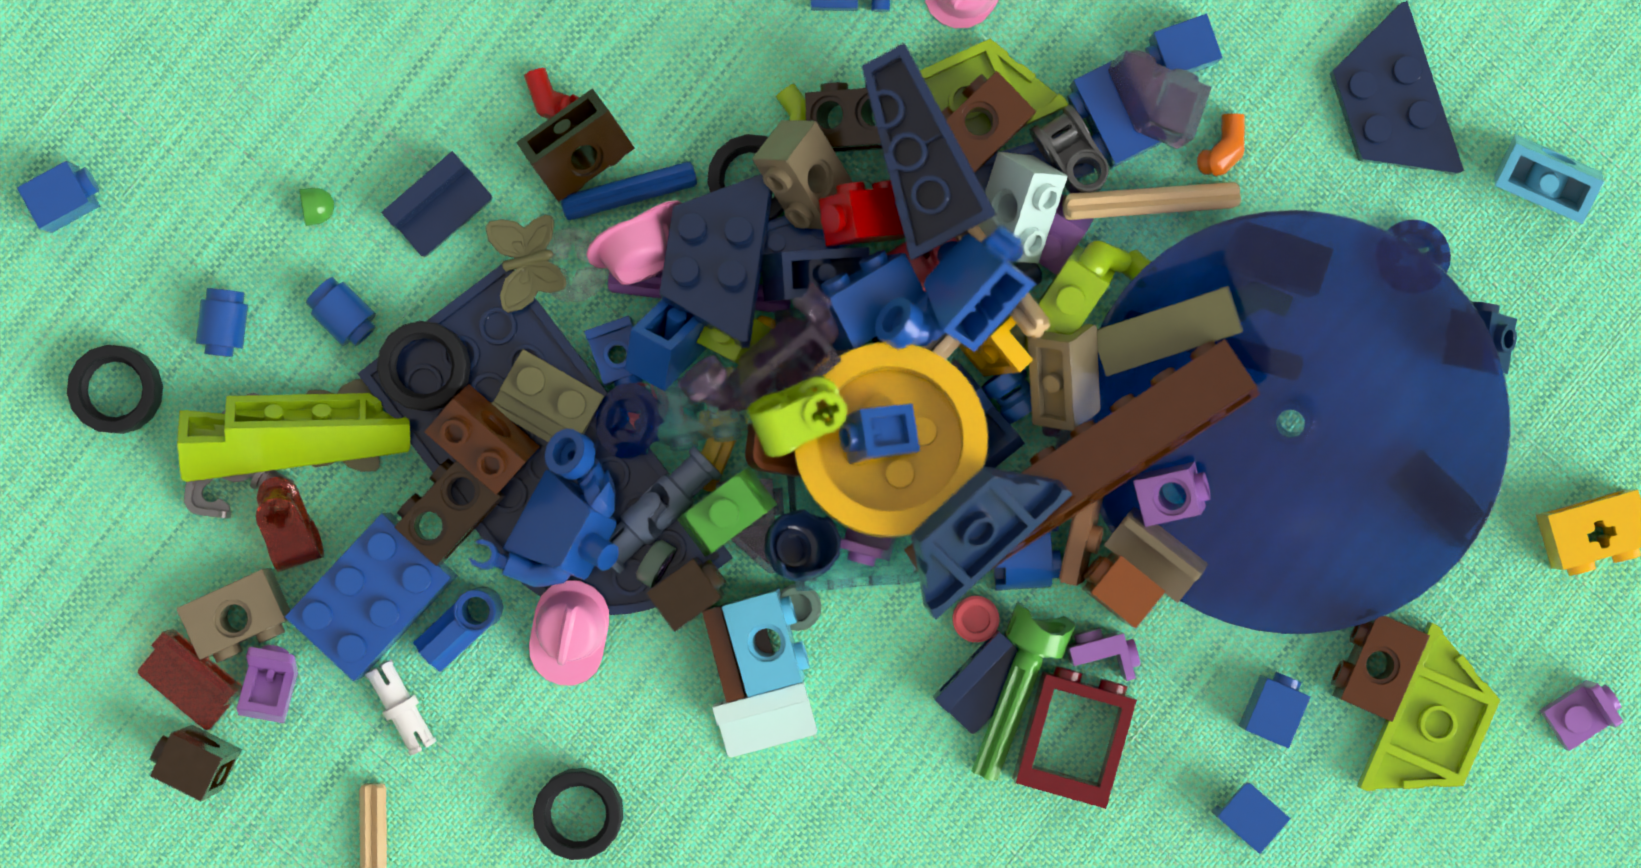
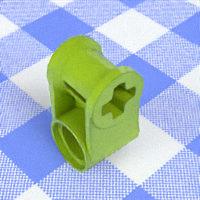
(792, 417)

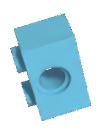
(1548, 179)
(762, 670)

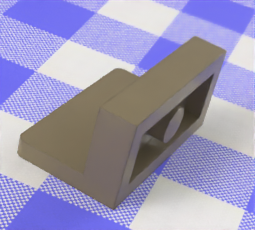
(1064, 378)
(1156, 554)

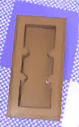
(1082, 540)

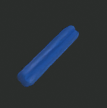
(629, 190)

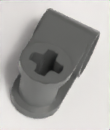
(1070, 149)

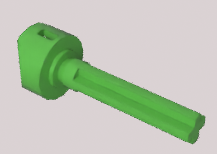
(1035, 640)

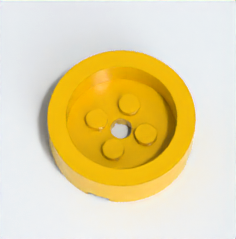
(897, 492)

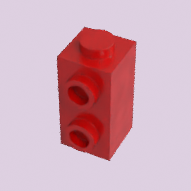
(861, 214)

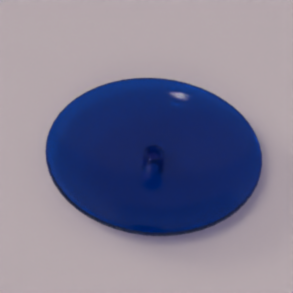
(1395, 407)

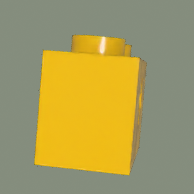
(1567, 528)

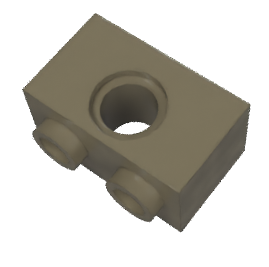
(800, 170)
(208, 621)

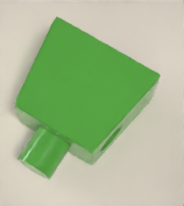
(727, 511)

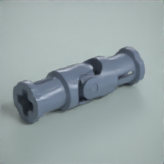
(650, 515)

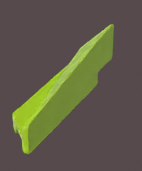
(286, 433)

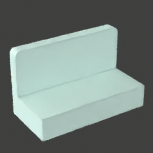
(765, 719)

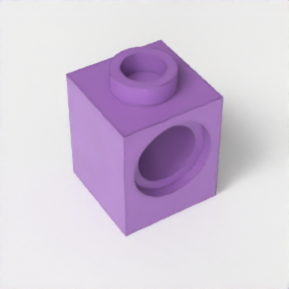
(1157, 508)

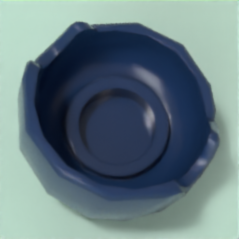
(802, 545)

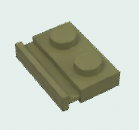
(545, 398)

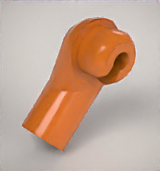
(1228, 150)

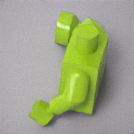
(1083, 282)

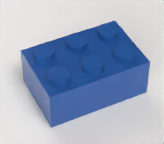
(369, 598)

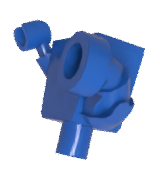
(963, 296)
(564, 523)

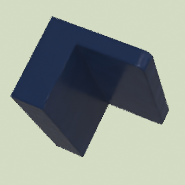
(438, 204)
(977, 684)

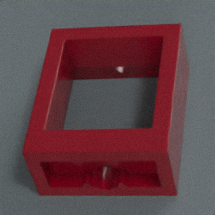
(1060, 783)

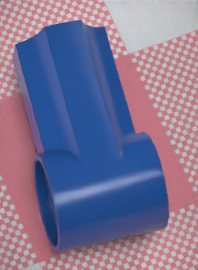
(457, 629)

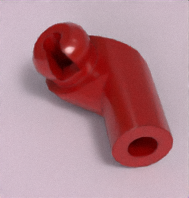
(545, 99)

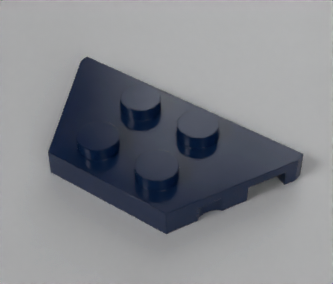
(1394, 100)
(718, 257)
(979, 530)

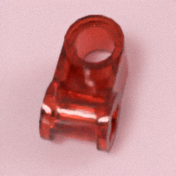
(286, 525)

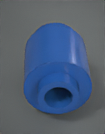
(341, 312)
(222, 322)

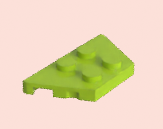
(954, 74)
(1435, 725)

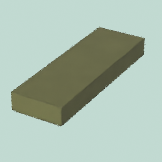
(1168, 331)

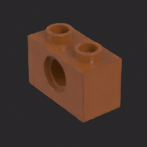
(1121, 588)

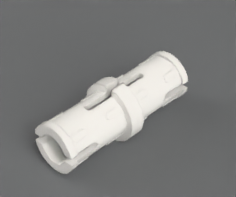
(400, 707)

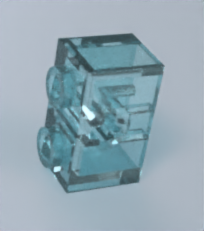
(683, 427)

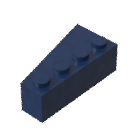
(926, 166)

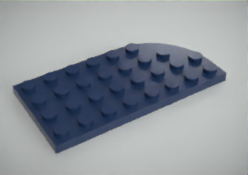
(493, 346)

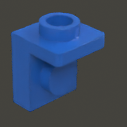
(879, 433)

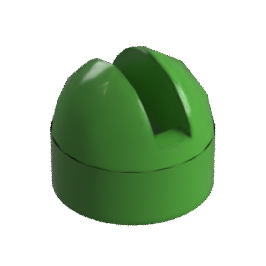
(316, 205)

